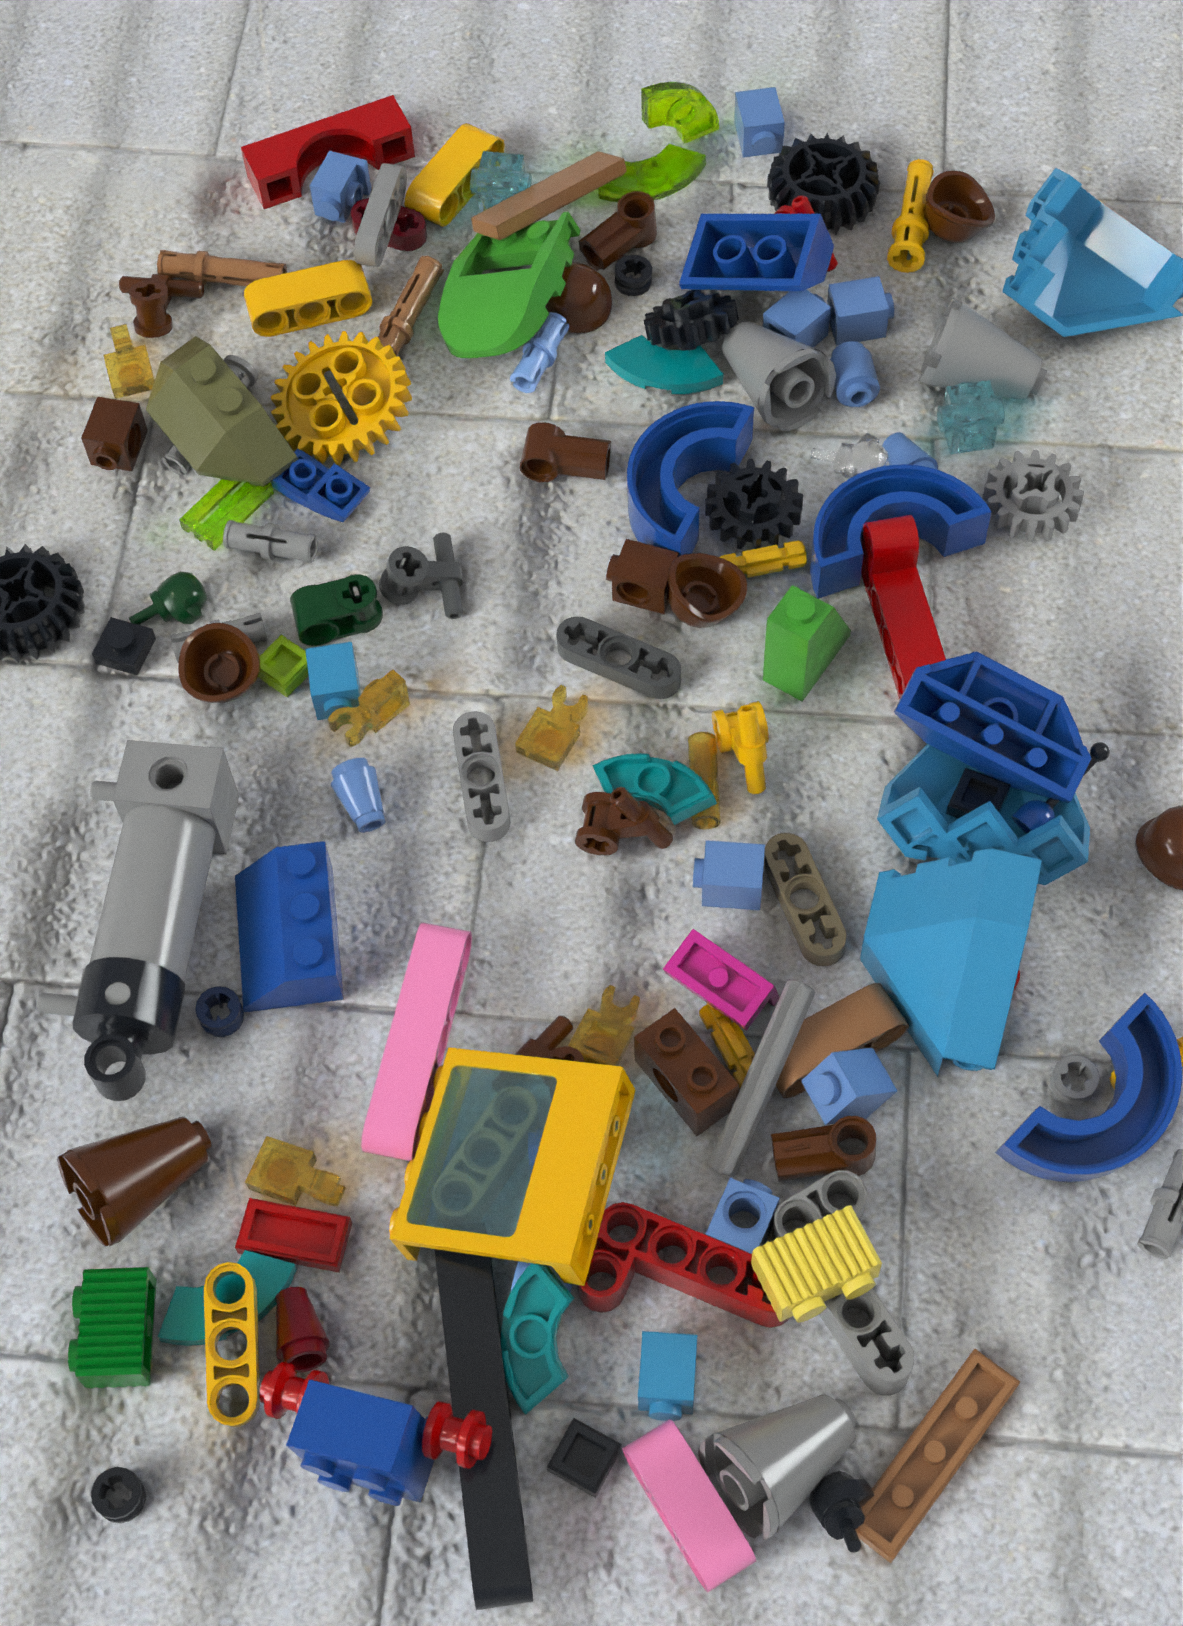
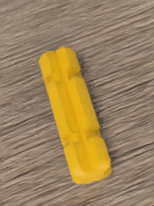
(769, 559)
(729, 1041)

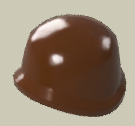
(957, 207)
(584, 300)
(705, 589)
(218, 663)
(1161, 846)

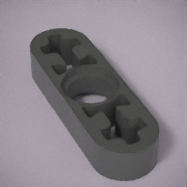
(611, 640)

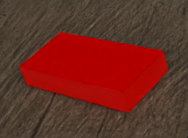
(294, 1234)

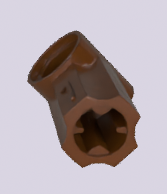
(626, 229)
(552, 453)
(817, 1149)

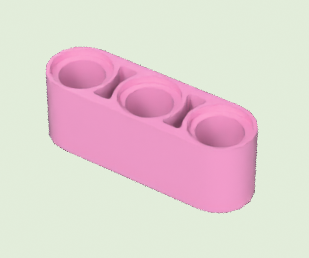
(689, 1505)

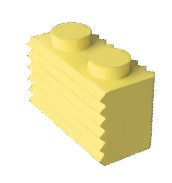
(816, 1265)

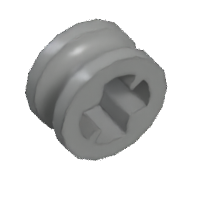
(1083, 1065)

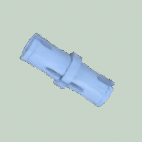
(539, 353)

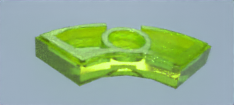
(679, 107)
(658, 175)

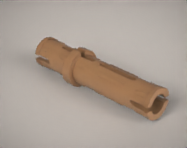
(215, 269)
(397, 327)

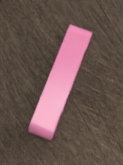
(416, 1041)

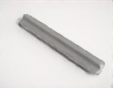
(761, 1078)

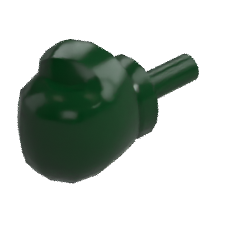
(176, 597)

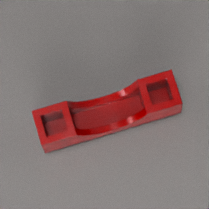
(368, 132)

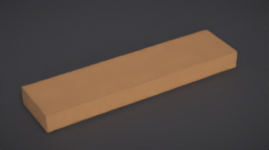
(548, 195)
(934, 1453)

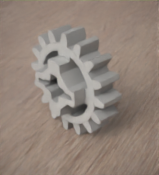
(1033, 495)

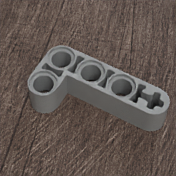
(855, 1342)

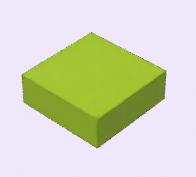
(283, 666)

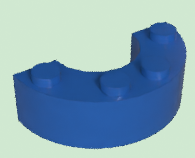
(669, 453)
(943, 508)
(1142, 1106)

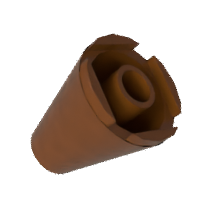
(132, 1174)

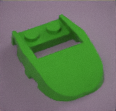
(504, 309)

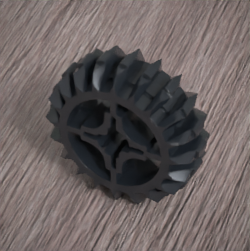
(822, 173)
(29, 617)

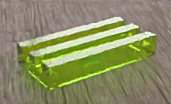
(231, 507)

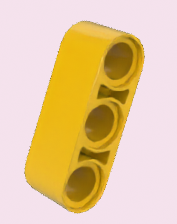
(444, 182)
(307, 298)
(219, 1319)

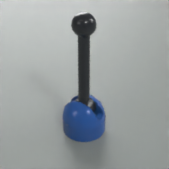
(1037, 812)

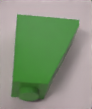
(801, 642)

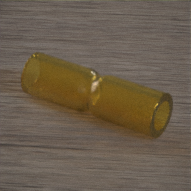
(703, 761)

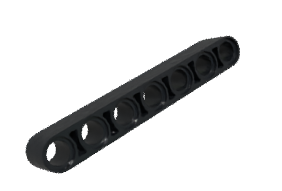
(478, 1383)

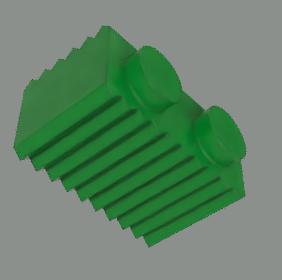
(114, 1327)

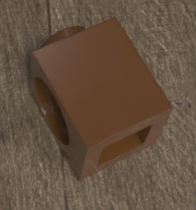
(114, 434)
(641, 576)

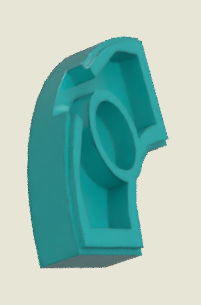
(662, 368)
(658, 782)
(185, 1315)
(530, 1336)

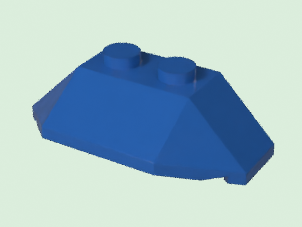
(997, 724)

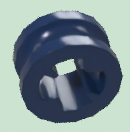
(219, 1027)

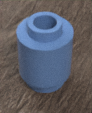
(855, 374)

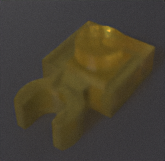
(553, 733)
(606, 1034)

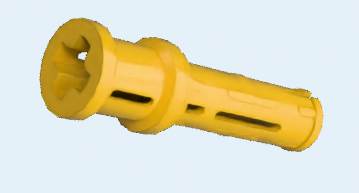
(911, 228)

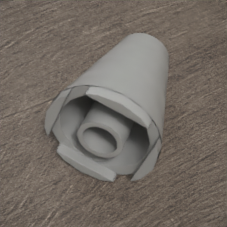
(977, 351)
(779, 374)
(777, 1460)

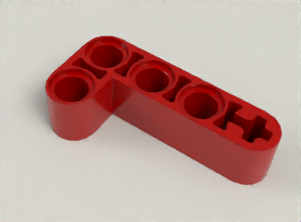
(899, 597)
(686, 1276)

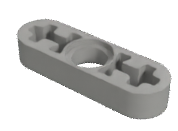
(380, 215)
(473, 793)

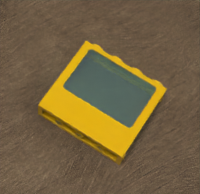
(515, 1160)

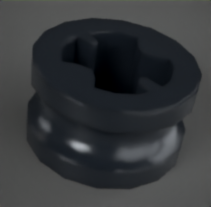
(629, 285)
(105, 1482)

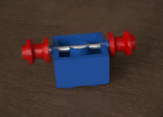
(369, 1438)

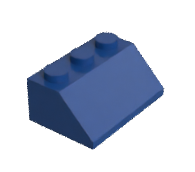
(758, 252)
(288, 929)

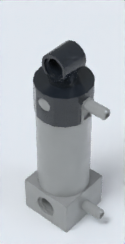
(174, 816)

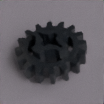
(691, 320)
(753, 504)

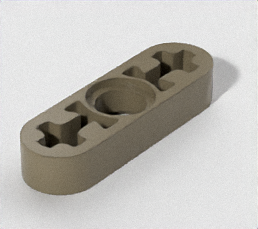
(800, 919)

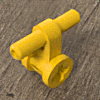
(747, 735)

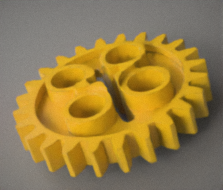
(375, 377)

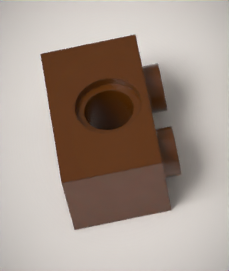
(685, 1071)

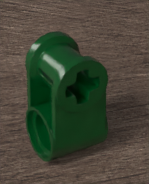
(333, 610)

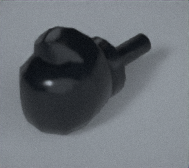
(839, 1504)

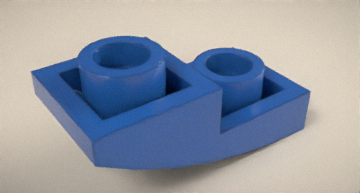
(321, 489)

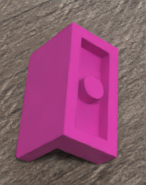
(720, 979)

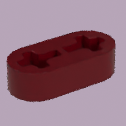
(408, 232)

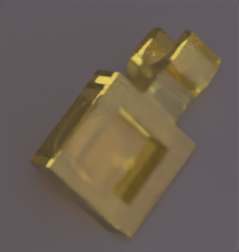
(129, 366)
(377, 707)
(288, 1170)

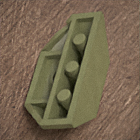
(216, 418)

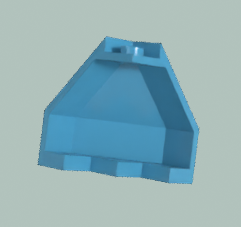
(1088, 265)
(917, 820)
(952, 950)

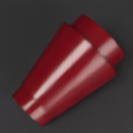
(299, 1331)

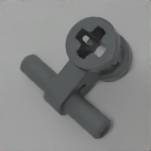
(421, 574)

